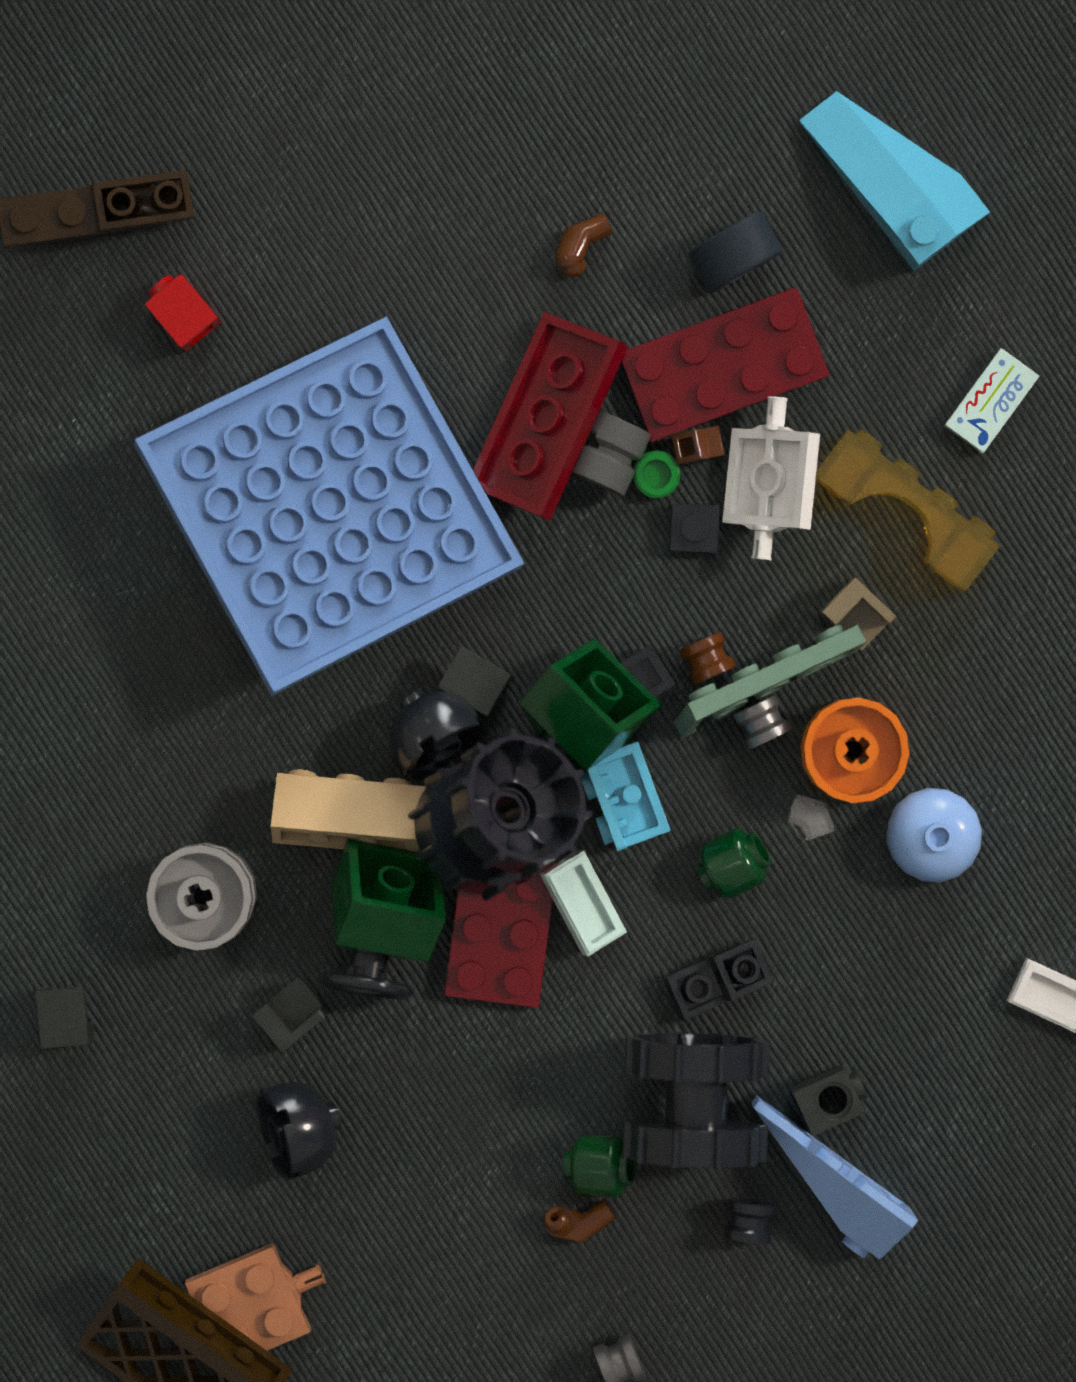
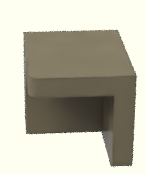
(859, 607)

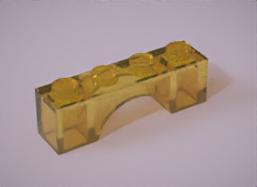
(955, 546)

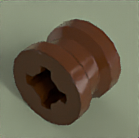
(707, 658)

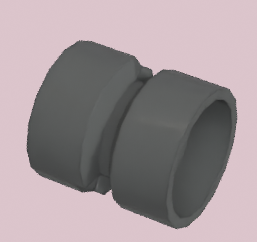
(610, 453)

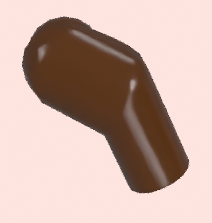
(575, 243)
(577, 1226)

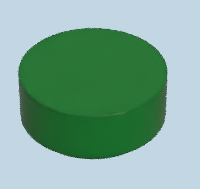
(656, 474)

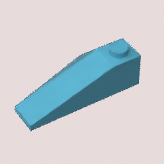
(901, 185)

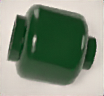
(733, 863)
(598, 1166)

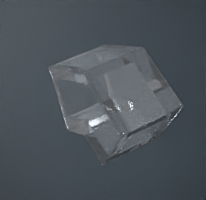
(811, 816)

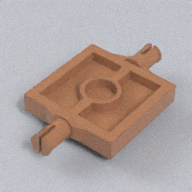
(258, 1296)

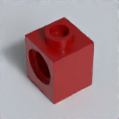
(181, 311)

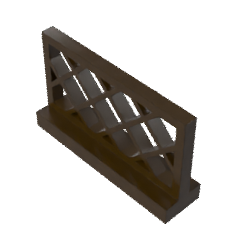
(185, 1321)

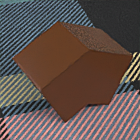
(698, 445)

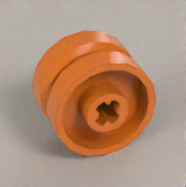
(882, 754)

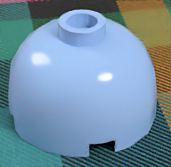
(934, 835)

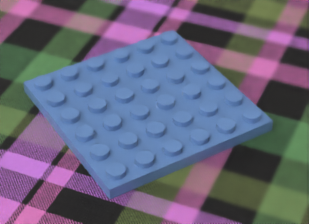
(328, 505)

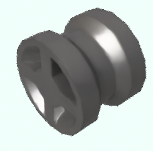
(762, 722)
(619, 1361)

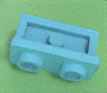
(626, 798)

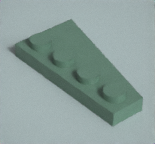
(831, 647)

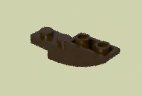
(95, 210)

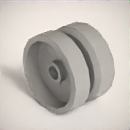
(174, 903)

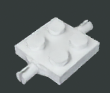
(771, 478)

